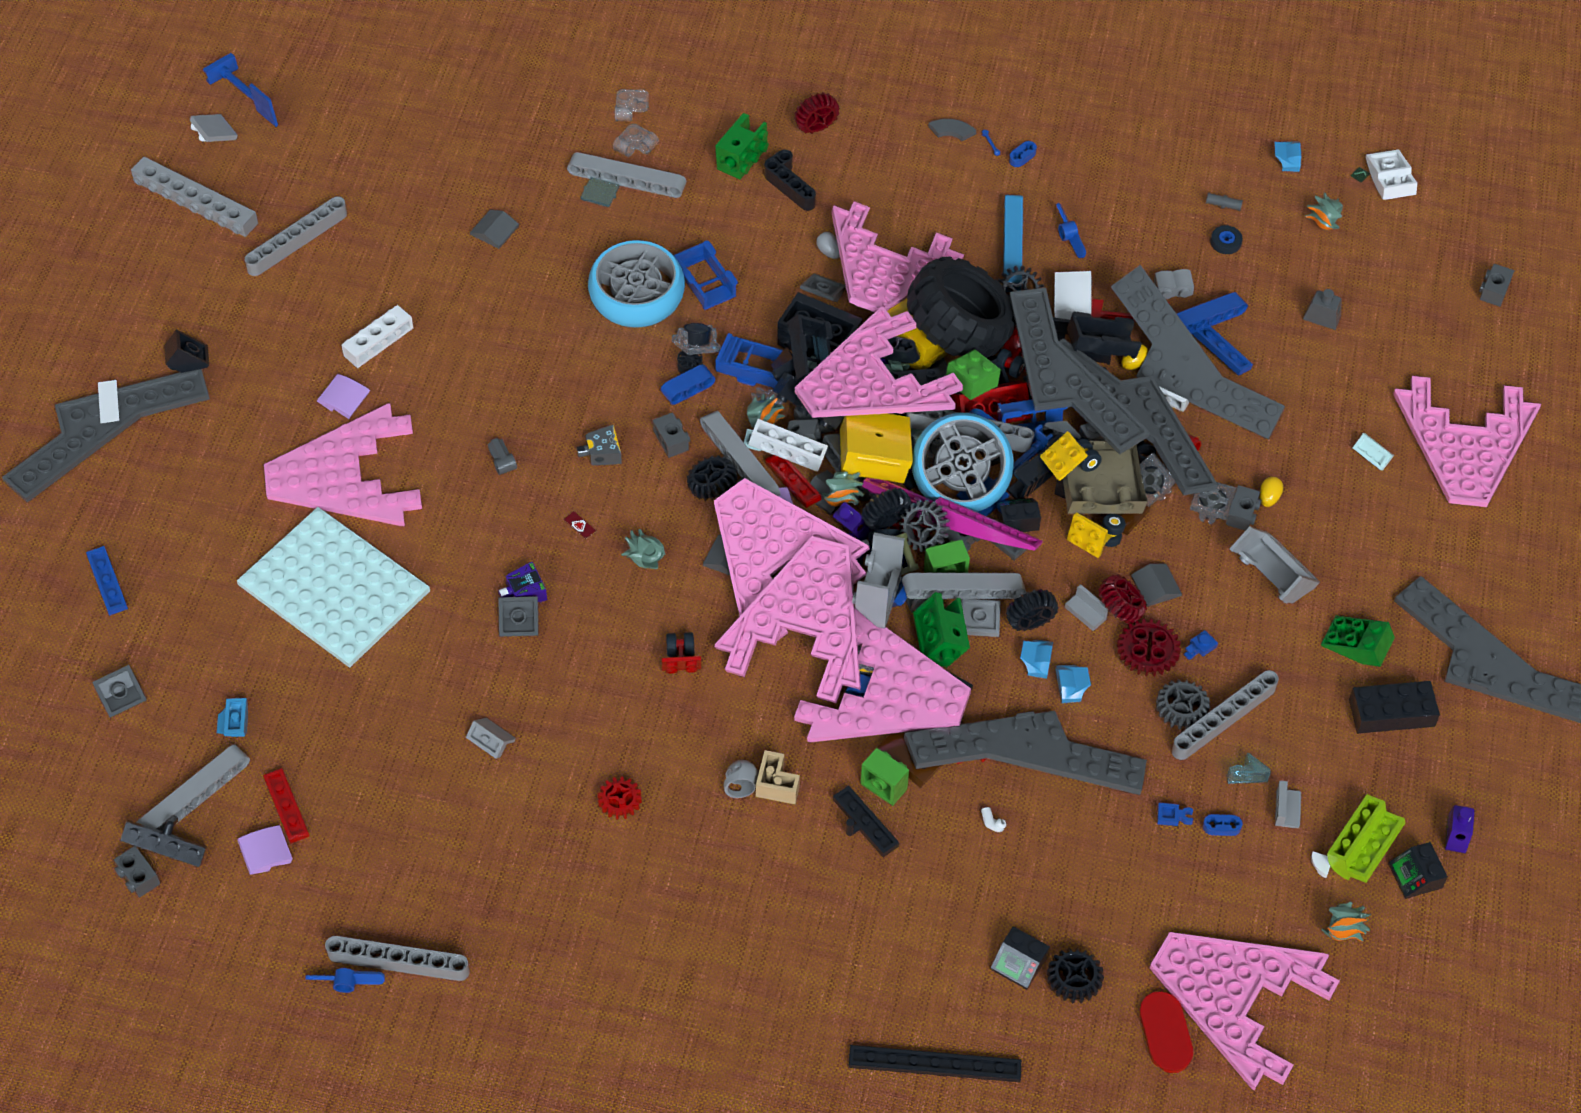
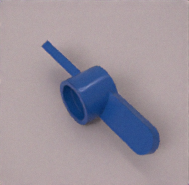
(1069, 231)
(346, 979)

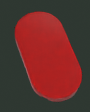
(1166, 1032)

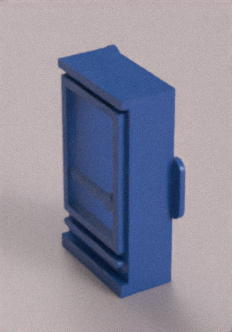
(707, 252)
(744, 373)
(1020, 408)

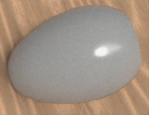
(828, 245)

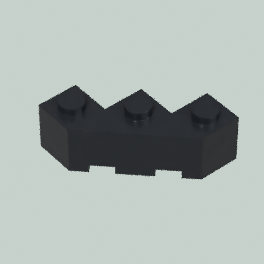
(786, 392)

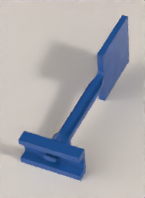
(223, 69)
(1037, 447)

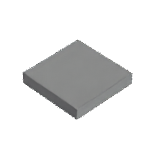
(213, 127)
(981, 617)

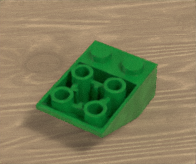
(1359, 639)

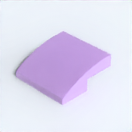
(343, 395)
(264, 849)

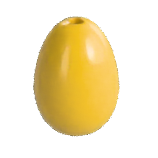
(1130, 364)
(1270, 491)

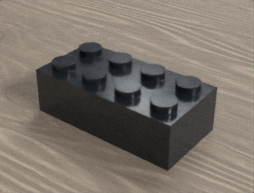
(1394, 707)

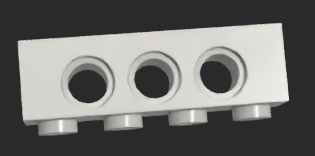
(377, 336)
(787, 445)

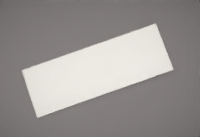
(108, 401)

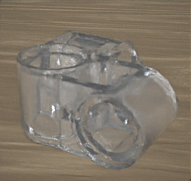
(630, 101)
(635, 138)

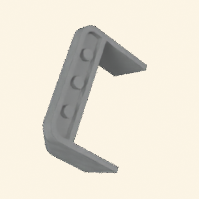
(1275, 563)
(878, 591)

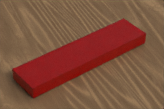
(793, 480)
(286, 805)

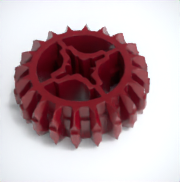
(816, 113)
(1122, 598)

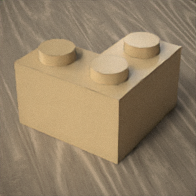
(773, 782)

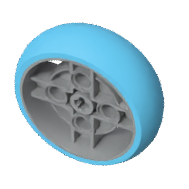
(636, 283)
(946, 457)

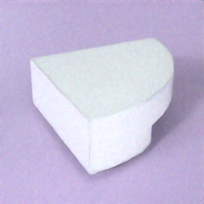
(1320, 863)

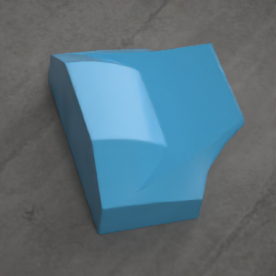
(1289, 155)
(1037, 657)
(1072, 682)
(233, 718)

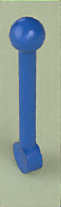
(985, 133)

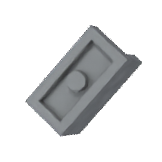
(1087, 608)
(489, 737)
(1287, 806)

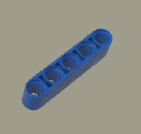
(1213, 312)

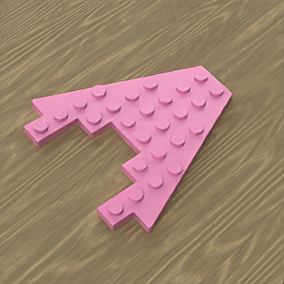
(873, 273)
(860, 384)
(1465, 457)
(329, 474)
(765, 534)
(810, 598)
(902, 694)
(1220, 983)

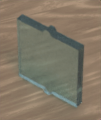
(600, 192)

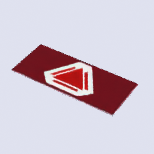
(579, 525)

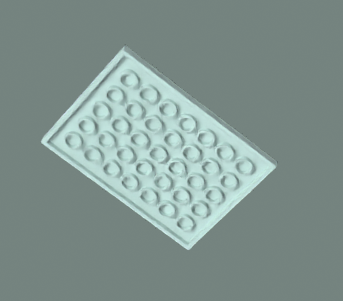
(333, 586)

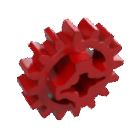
(617, 796)

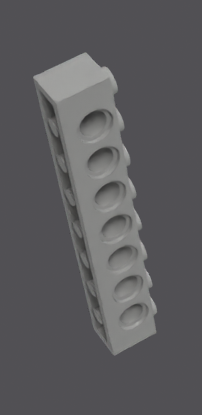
(194, 196)

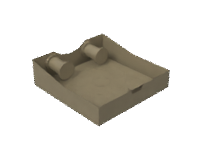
(1110, 488)

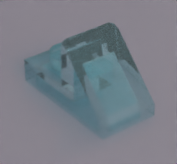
(1252, 772)

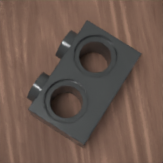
(139, 870)

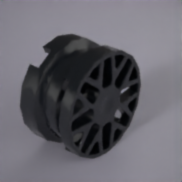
(688, 362)

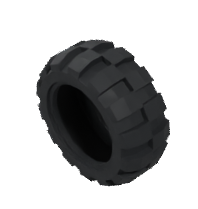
(961, 307)

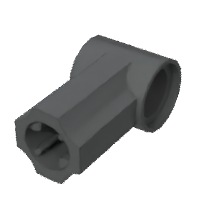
(502, 460)

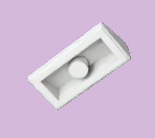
(1175, 400)

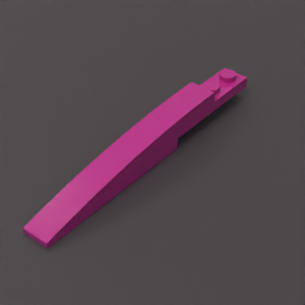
(964, 520)

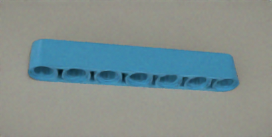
(1013, 236)

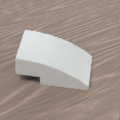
(1391, 174)
(1072, 293)

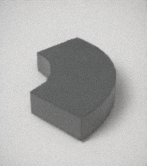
(953, 128)

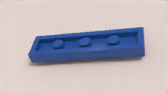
(1223, 350)
(106, 580)

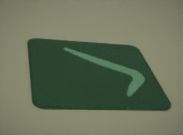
(1360, 174)

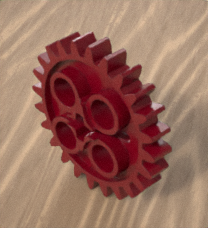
(1167, 649)

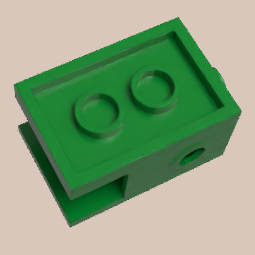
(741, 147)
(940, 630)

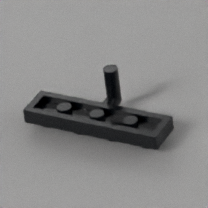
(865, 821)
(164, 842)

